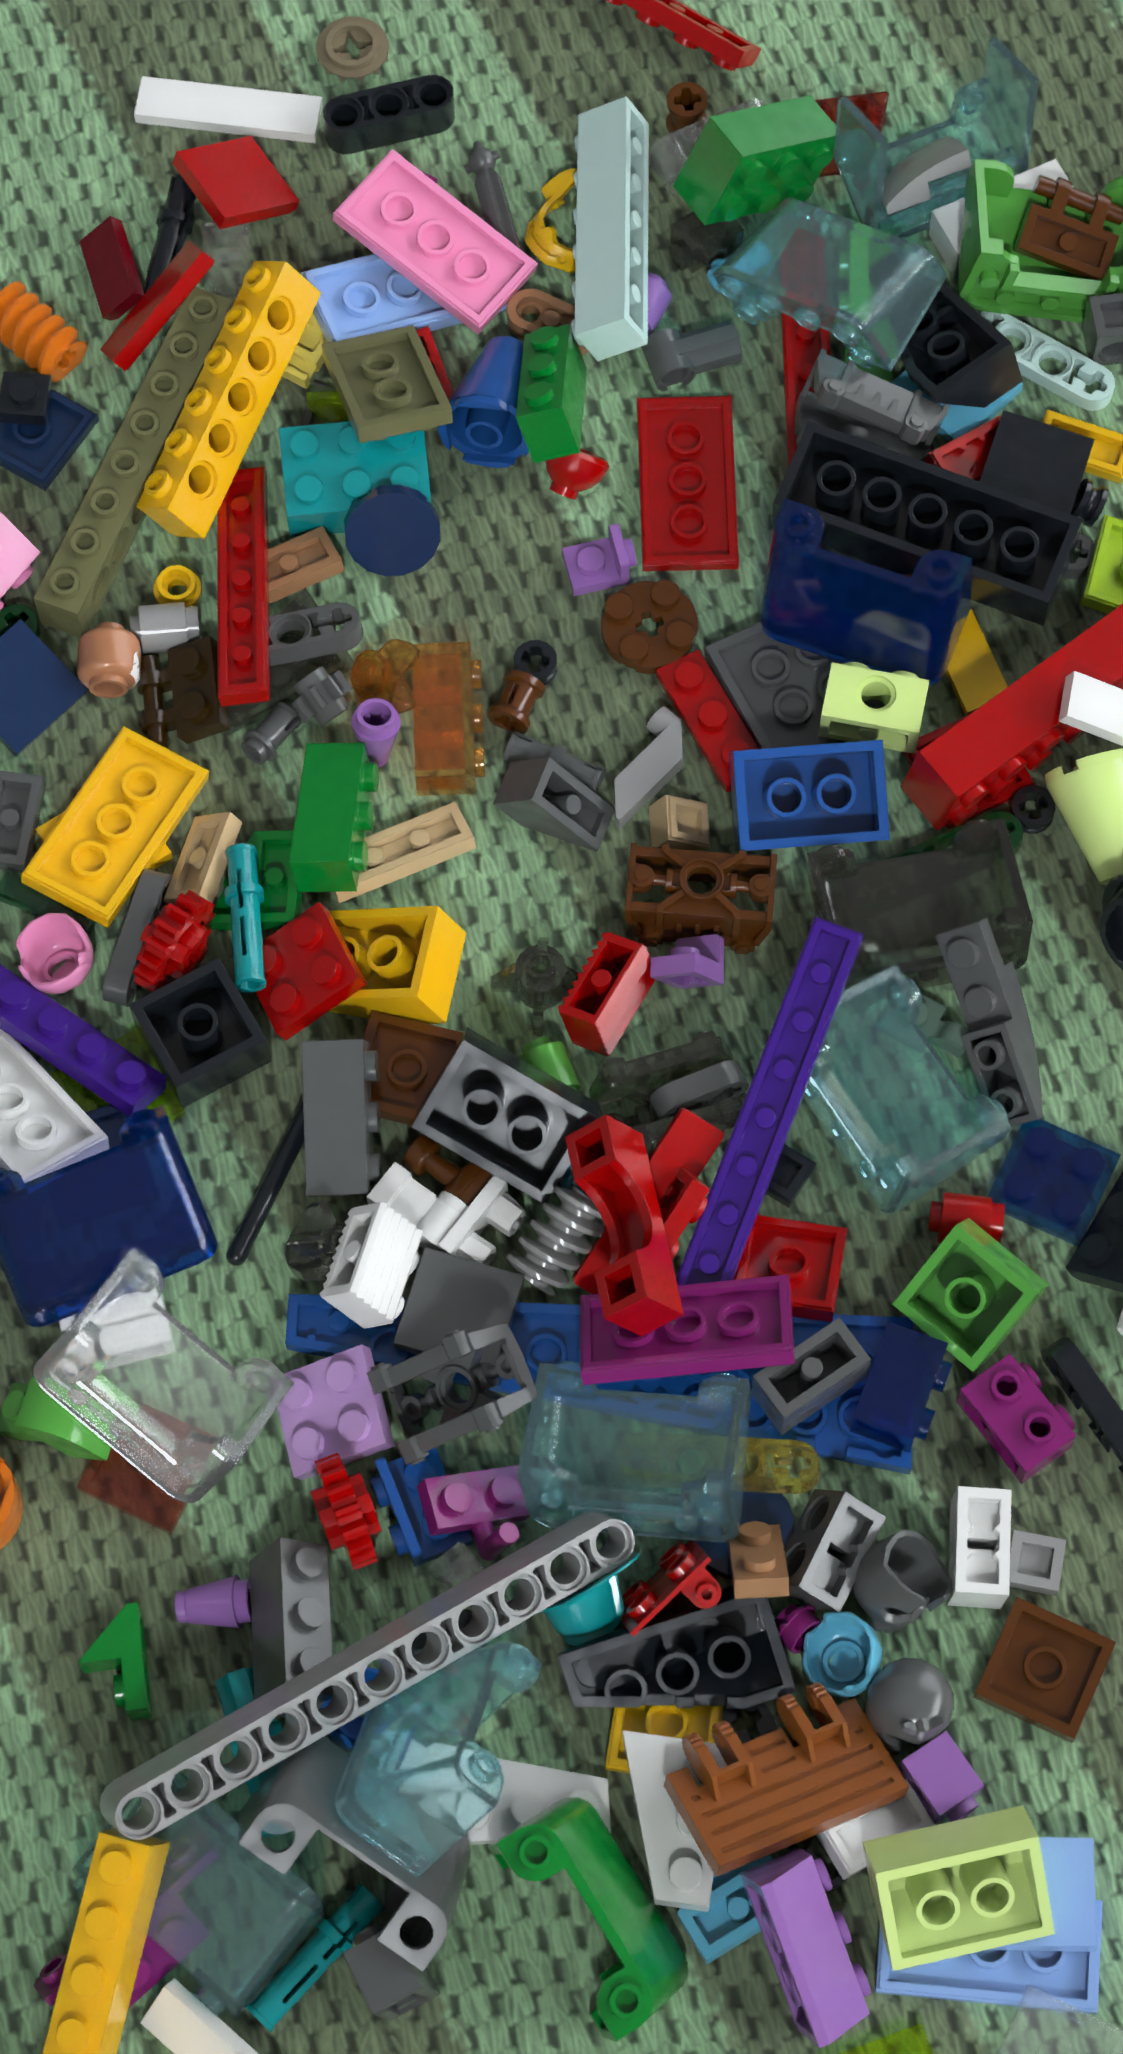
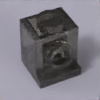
(699, 244)

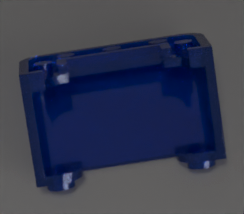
(859, 609)
(83, 1219)

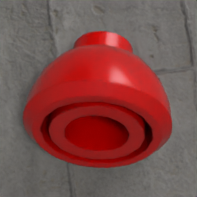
(576, 472)

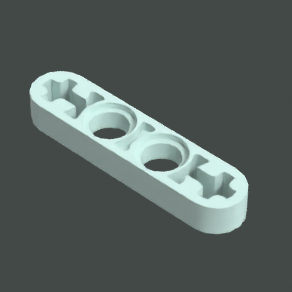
(1041, 346)

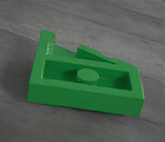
(275, 875)

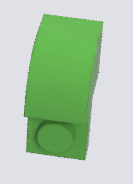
(35, 1416)

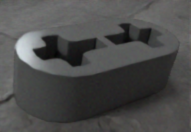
(700, 1089)

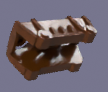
(696, 914)

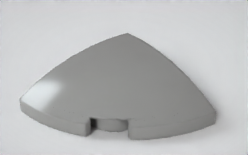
(909, 179)

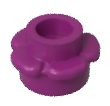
(793, 1623)

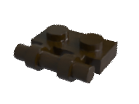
(194, 688)

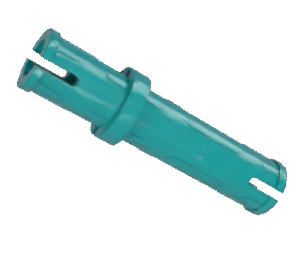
(244, 899)
(315, 1957)

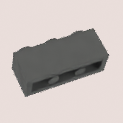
(340, 1117)
(289, 1613)

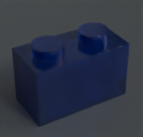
(900, 1386)

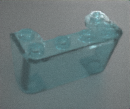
(835, 278)

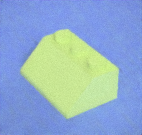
(959, 1887)

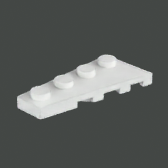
(531, 1790)

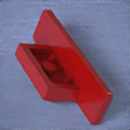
(680, 1193)

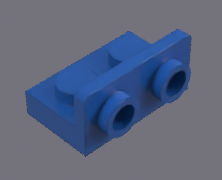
(398, 1488)

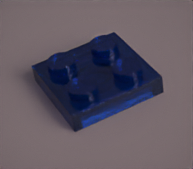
(1053, 1180)

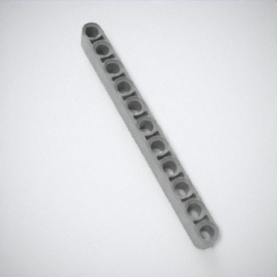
(347, 1669)

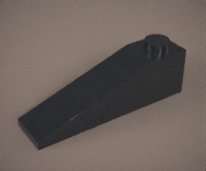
(960, 355)
(684, 1659)

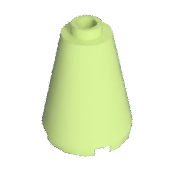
(1093, 809)

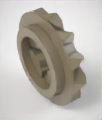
(365, 35)

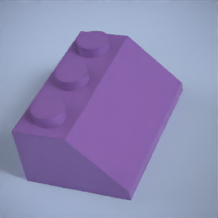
(808, 1945)

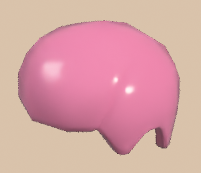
(51, 941)

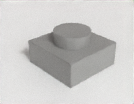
(1036, 1562)

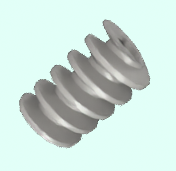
(558, 1240)

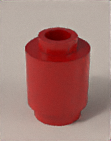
(958, 1207)

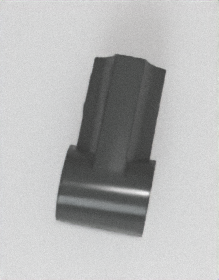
(682, 356)

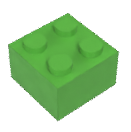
(970, 1294)

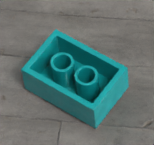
(330, 470)

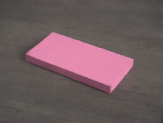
(435, 241)

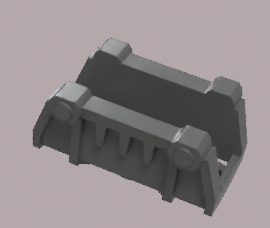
(867, 408)
(457, 1354)

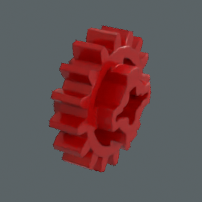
(174, 941)
(345, 1511)

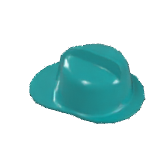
(590, 1610)

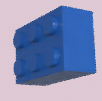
(809, 795)

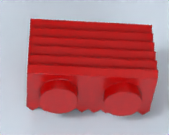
(607, 993)

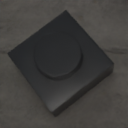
(25, 398)

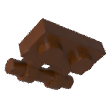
(1063, 240)

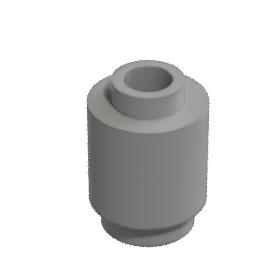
(165, 626)

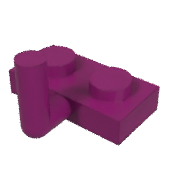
(477, 1504)

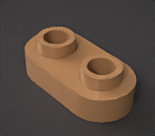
(548, 308)

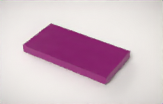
(721, 1330)

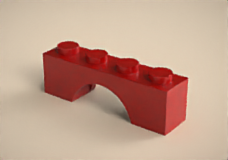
(615, 1172)

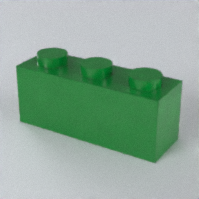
(551, 393)
(333, 817)

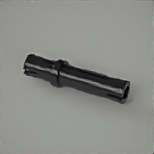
(174, 226)

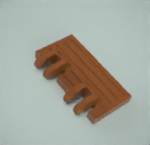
(780, 1792)

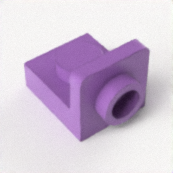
(599, 563)
(692, 963)

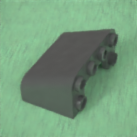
(301, 1798)

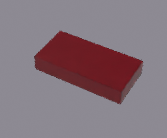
(112, 268)

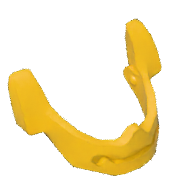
(543, 239)

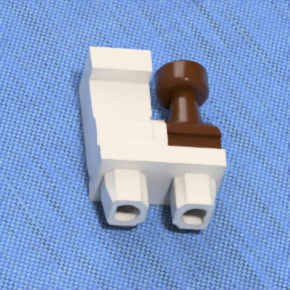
(459, 1212)

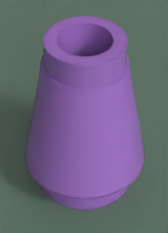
(377, 726)
(216, 1603)

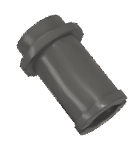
(270, 734)

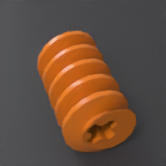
(38, 334)

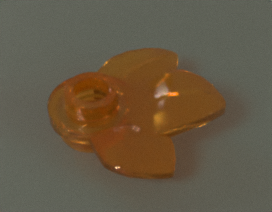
(382, 674)

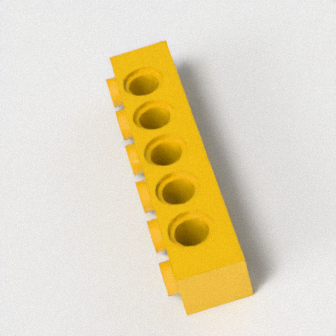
(228, 399)

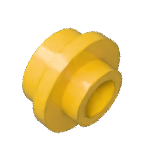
(174, 576)

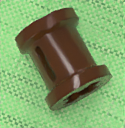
(686, 105)
(516, 701)

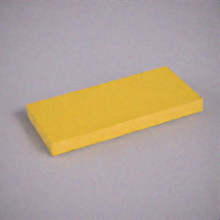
(115, 827)

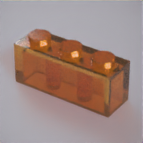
(446, 719)

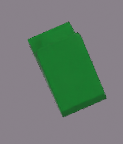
(124, 1648)

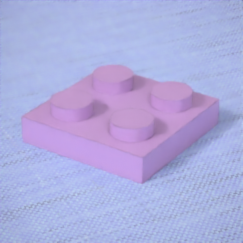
(333, 1412)

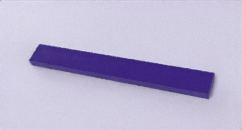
(771, 1104)

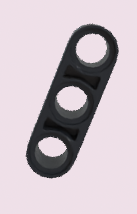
(367, 111)

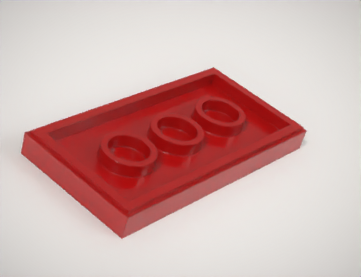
(687, 483)

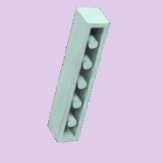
(611, 230)

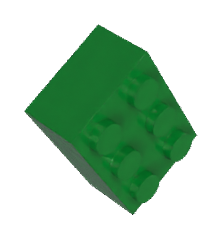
(756, 159)

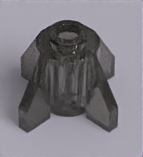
(538, 978)
(313, 1243)

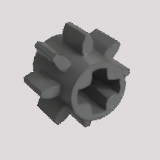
(321, 696)

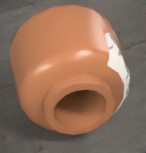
(109, 660)

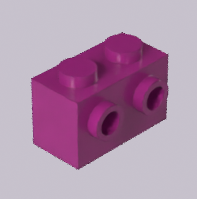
(1017, 1417)

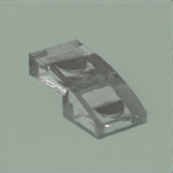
(231, 256)

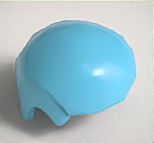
(854, 1649)

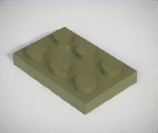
(387, 384)

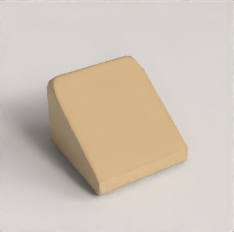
(679, 823)

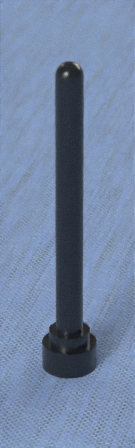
(267, 1191)

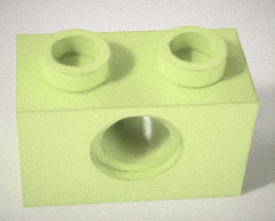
(850, 720)

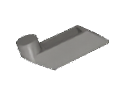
(651, 768)

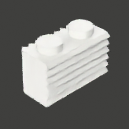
(372, 1265)

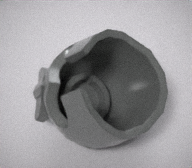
(900, 1581)
(909, 1702)

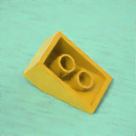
(406, 960)

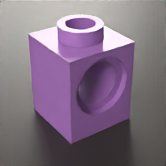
(942, 1779)

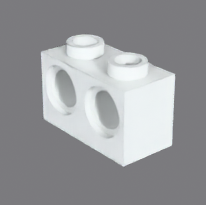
(979, 1547)

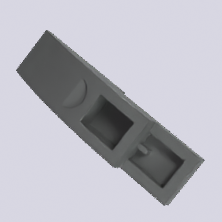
(997, 1019)

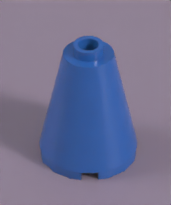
(487, 406)

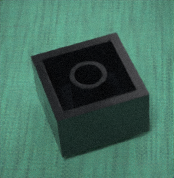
(200, 1032)

